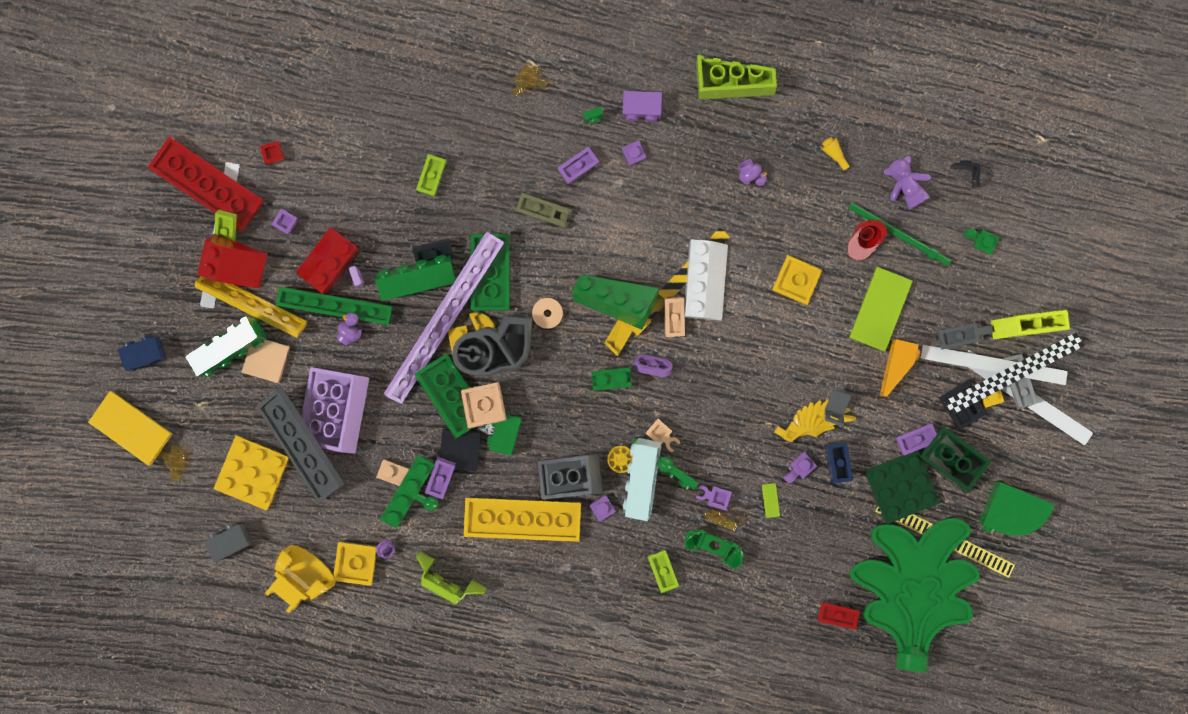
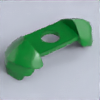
(728, 550)

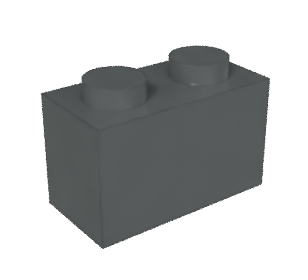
(228, 542)

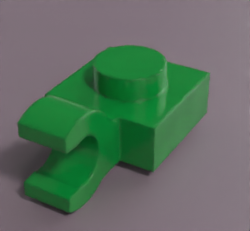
(983, 240)

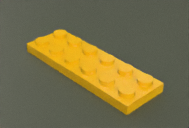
(522, 519)

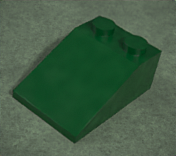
(955, 460)

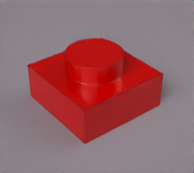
(272, 153)

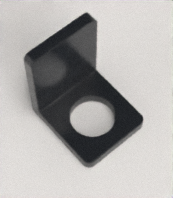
(967, 165)

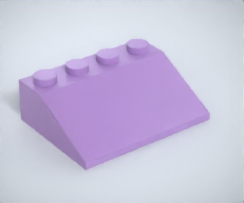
(335, 408)

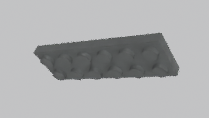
(300, 445)

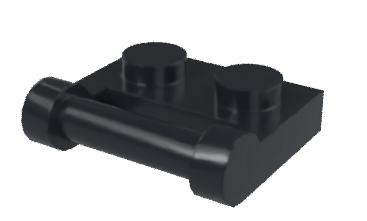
(964, 417)

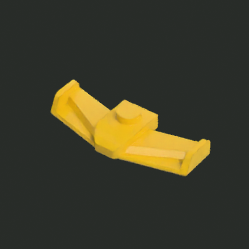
(622, 331)

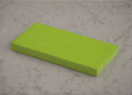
(880, 309)

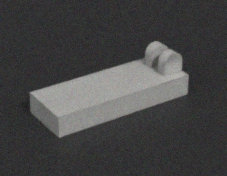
(1022, 389)

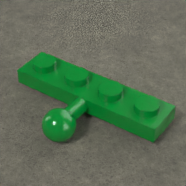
(667, 466)
(408, 491)

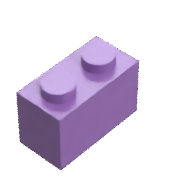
(642, 105)

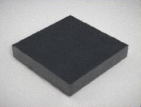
(462, 451)

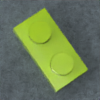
(431, 175)
(225, 224)
(663, 571)

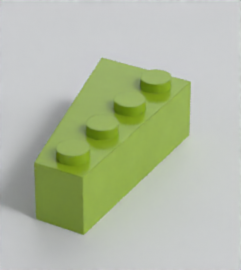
(732, 80)

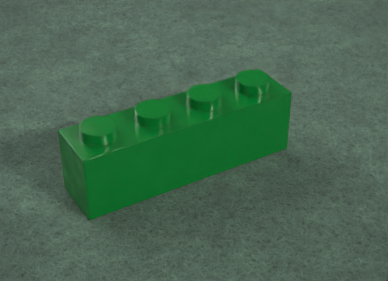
(415, 278)

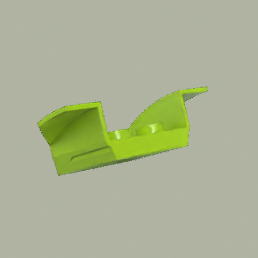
(437, 585)

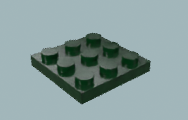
(901, 487)

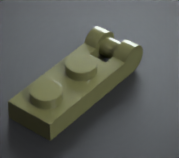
(543, 210)

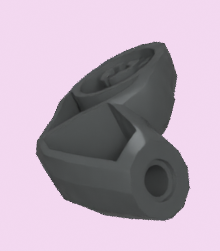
(495, 349)

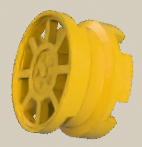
(619, 459)

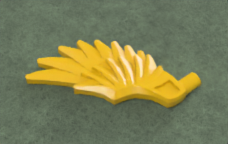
(809, 422)

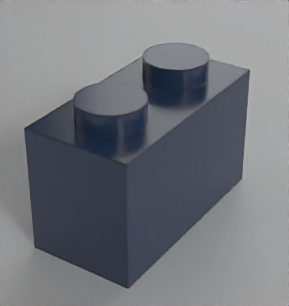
(142, 354)
(838, 462)

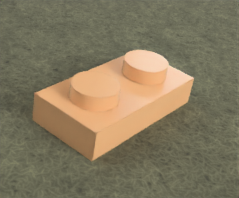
(674, 316)
(391, 472)

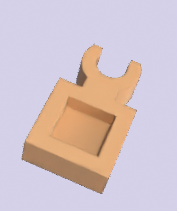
(660, 433)

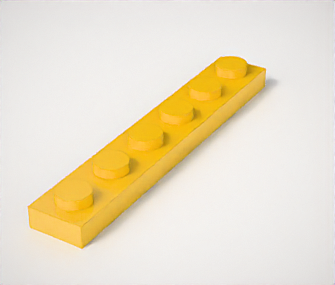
(253, 305)

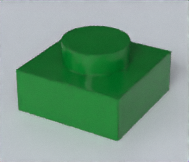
(593, 116)

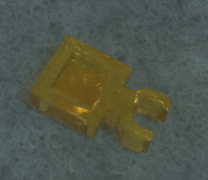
(715, 516)

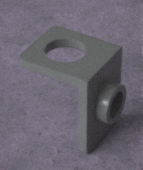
(836, 407)

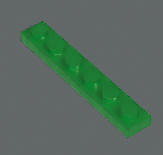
(333, 305)

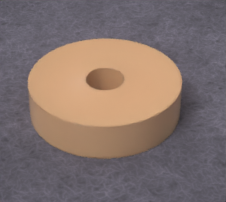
(555, 317)

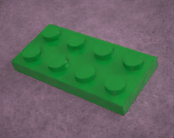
(494, 287)
(443, 387)

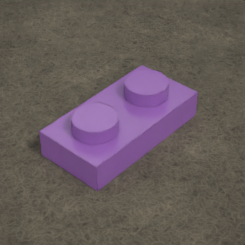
(578, 165)
(916, 439)
(440, 477)

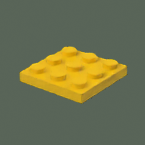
(251, 472)

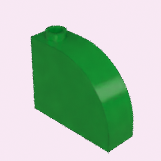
(1013, 511)

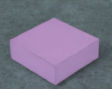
(356, 276)

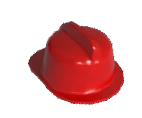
(866, 239)

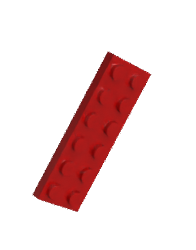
(205, 182)

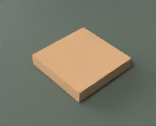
(266, 361)
(483, 405)

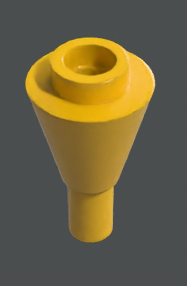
(832, 148)

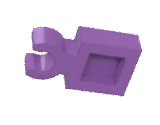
(717, 497)

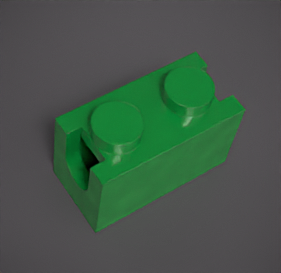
(611, 379)
(504, 435)

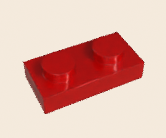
(838, 615)

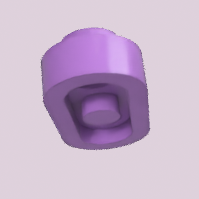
(652, 365)

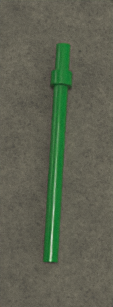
(932, 252)

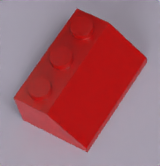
(328, 261)

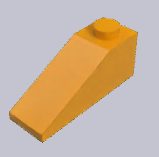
(900, 360)

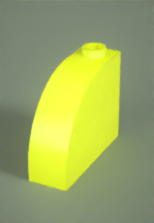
(1030, 324)

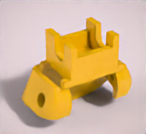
(301, 576)

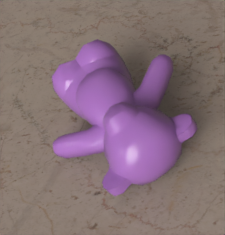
(907, 182)

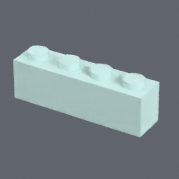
(642, 479)

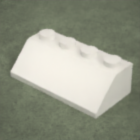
(705, 280)

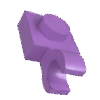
(801, 466)

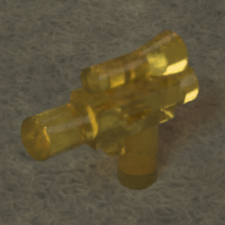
(528, 79)
(174, 460)

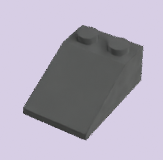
(570, 477)

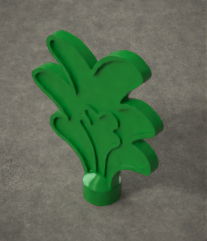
(917, 588)

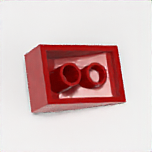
(231, 262)

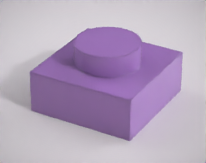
(633, 153)
(285, 221)
(602, 508)

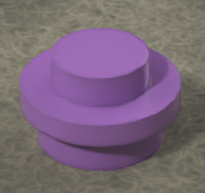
(385, 549)

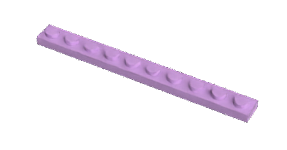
(444, 317)

